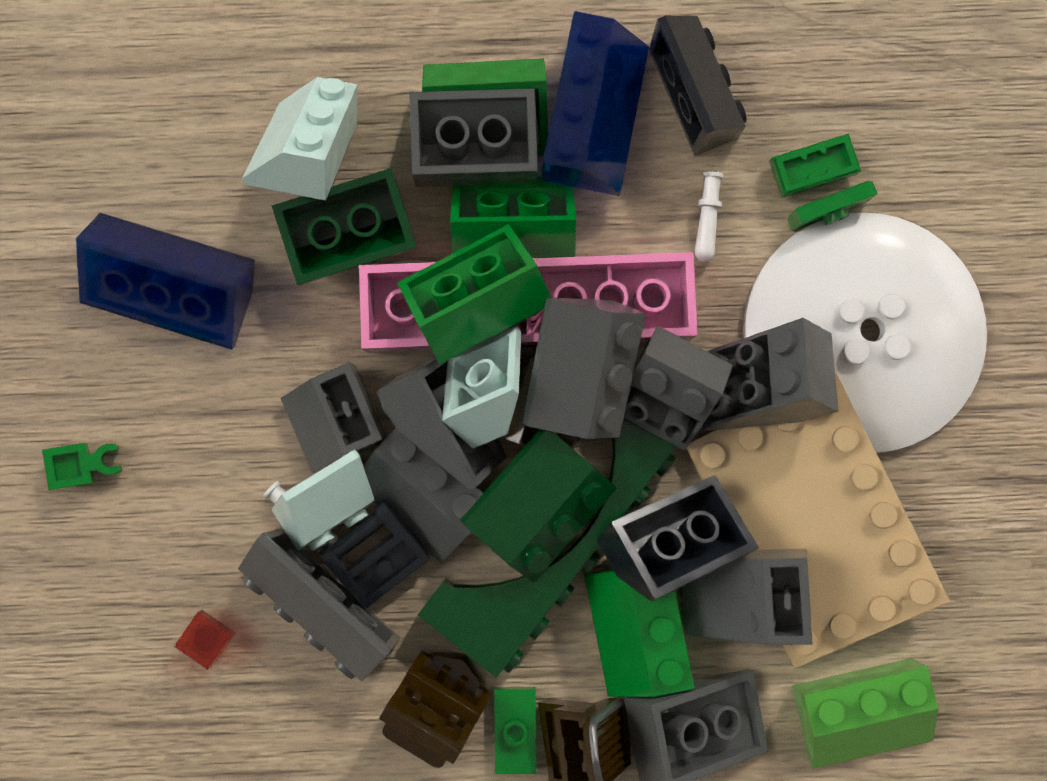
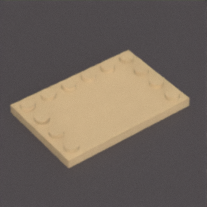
(827, 493)

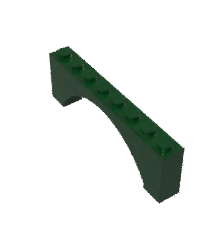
(498, 617)

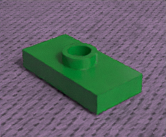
(815, 165)
(833, 206)
(515, 730)

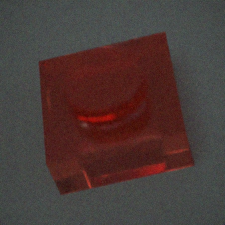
(204, 639)

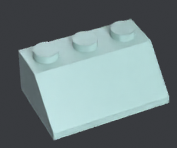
(306, 140)

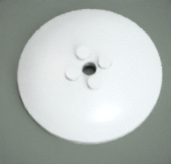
(916, 294)

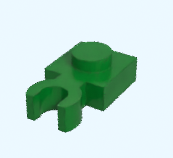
(75, 465)

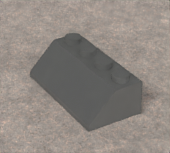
(317, 603)

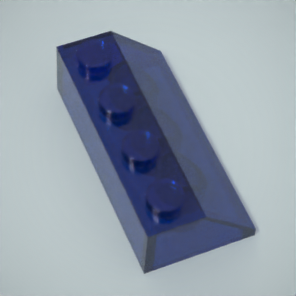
(595, 106)
(164, 280)

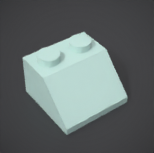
(483, 388)
(324, 502)

